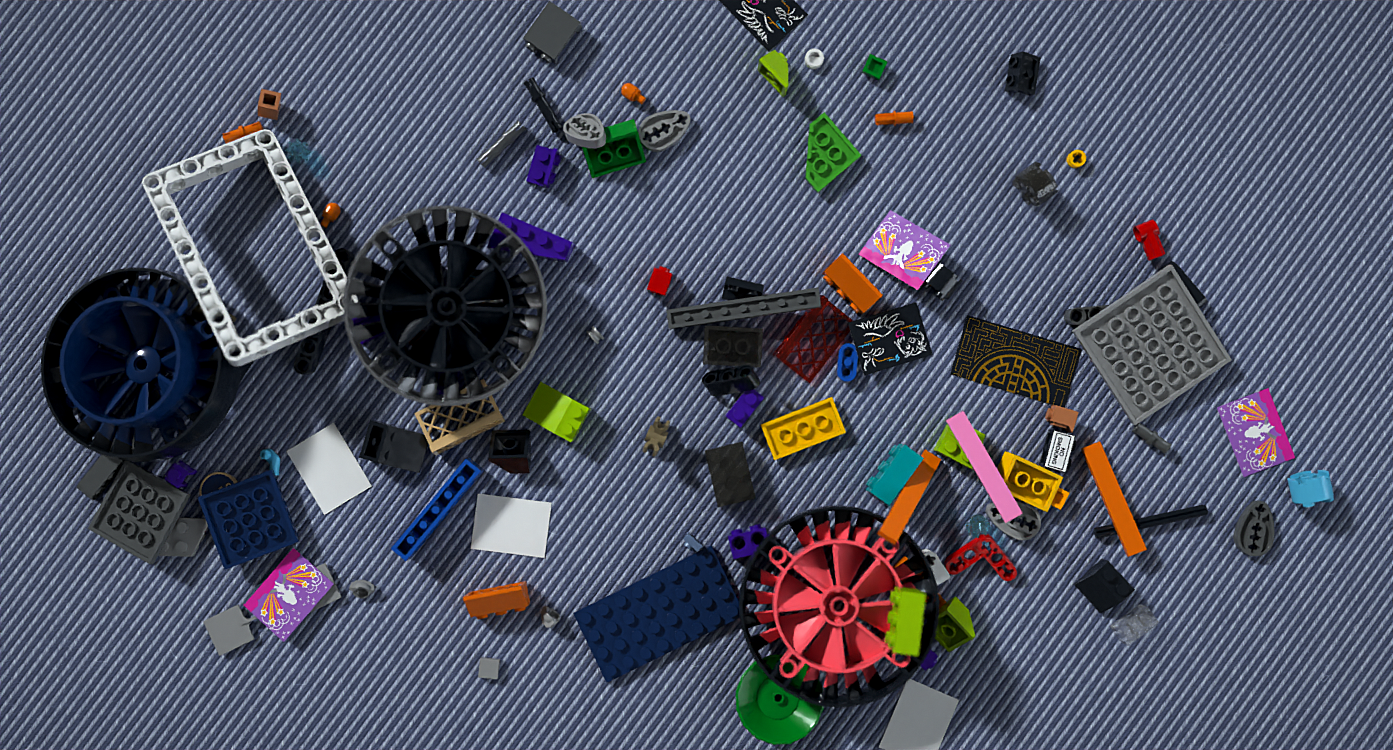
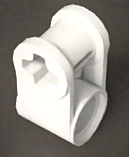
(939, 571)

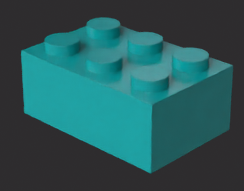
(893, 473)

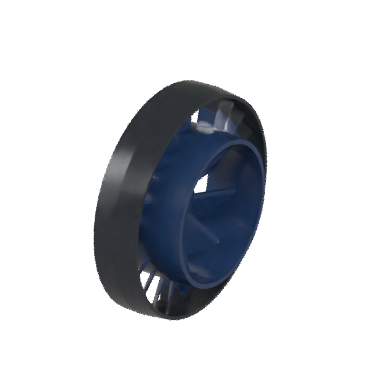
(144, 333)

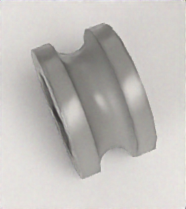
(595, 335)

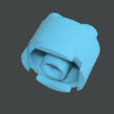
(1310, 488)

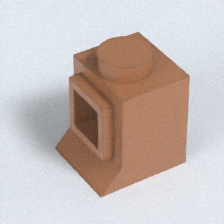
(1062, 417)

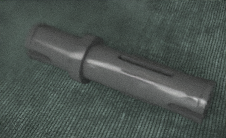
(504, 141)

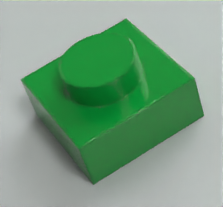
(874, 67)

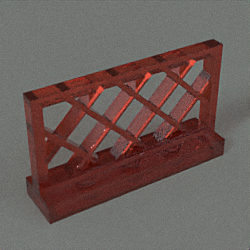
(799, 331)

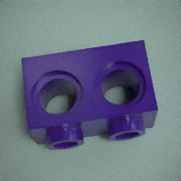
(749, 546)

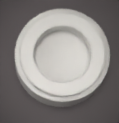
(814, 59)

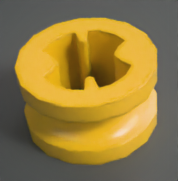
(1070, 158)

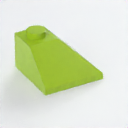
(775, 70)
(954, 625)

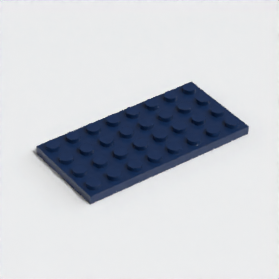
(658, 613)

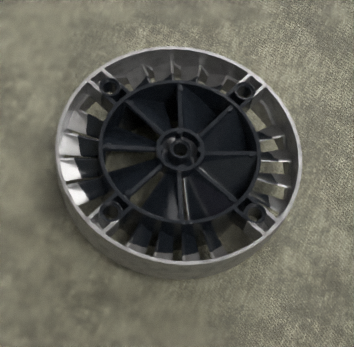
(430, 348)

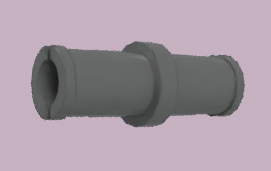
(1151, 437)

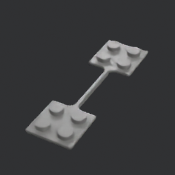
(232, 628)

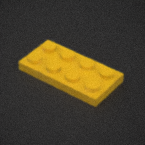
(803, 428)

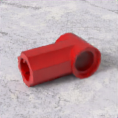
(1147, 234)

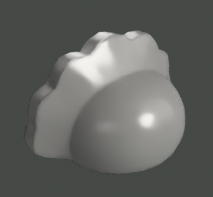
(361, 588)
(549, 617)

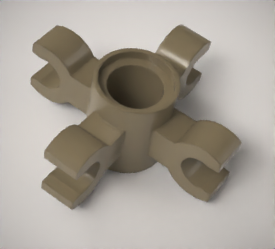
(656, 436)

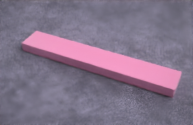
(984, 467)

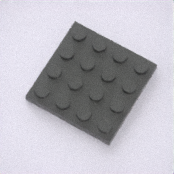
(139, 512)

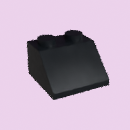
(1104, 586)

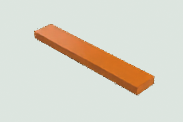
(909, 498)
(1113, 499)

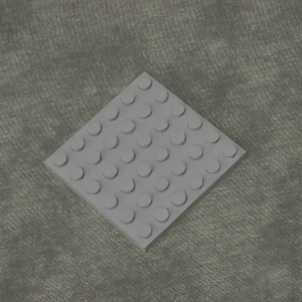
(1152, 345)

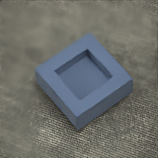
(692, 543)

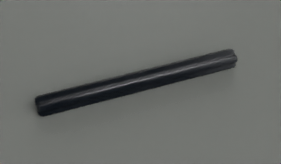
(1155, 520)

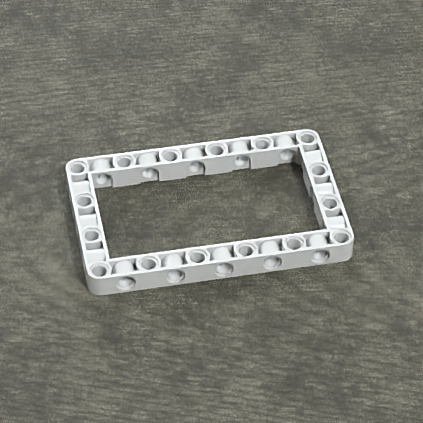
(214, 163)

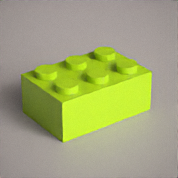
(905, 620)

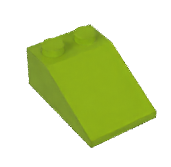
(556, 412)

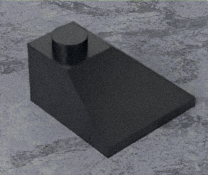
(511, 450)

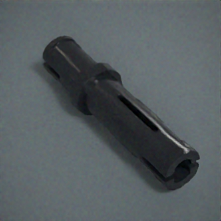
(539, 98)

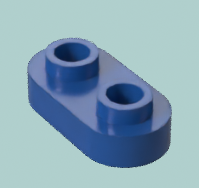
(847, 362)

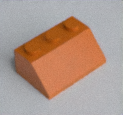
(851, 284)
(497, 600)

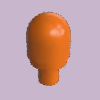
(632, 93)
(330, 214)

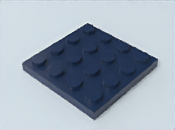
(248, 519)

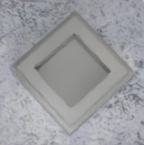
(489, 668)

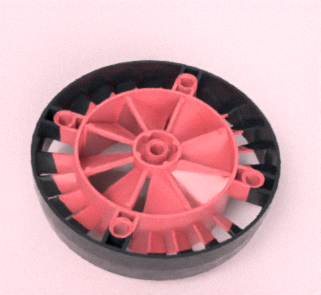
(800, 628)

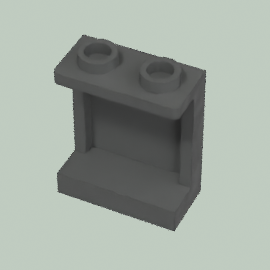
(551, 32)

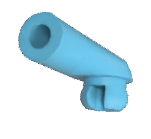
(272, 458)

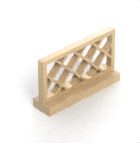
(462, 433)

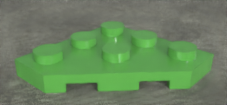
(827, 153)

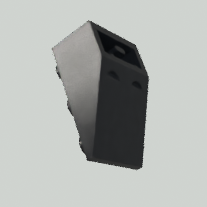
(394, 446)

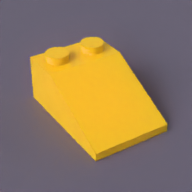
(1029, 481)

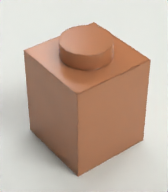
(269, 104)

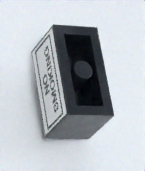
(1057, 451)

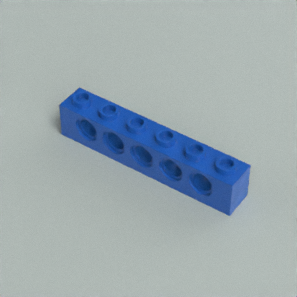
(437, 509)

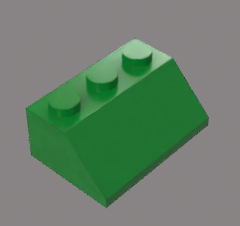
(620, 151)

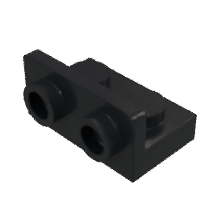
(1022, 73)
(740, 289)

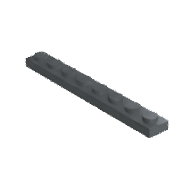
(743, 308)

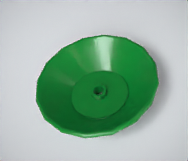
(774, 720)

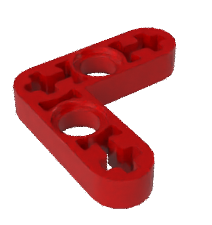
(980, 552)

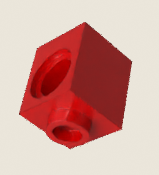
(660, 281)

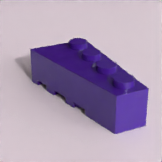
(538, 241)

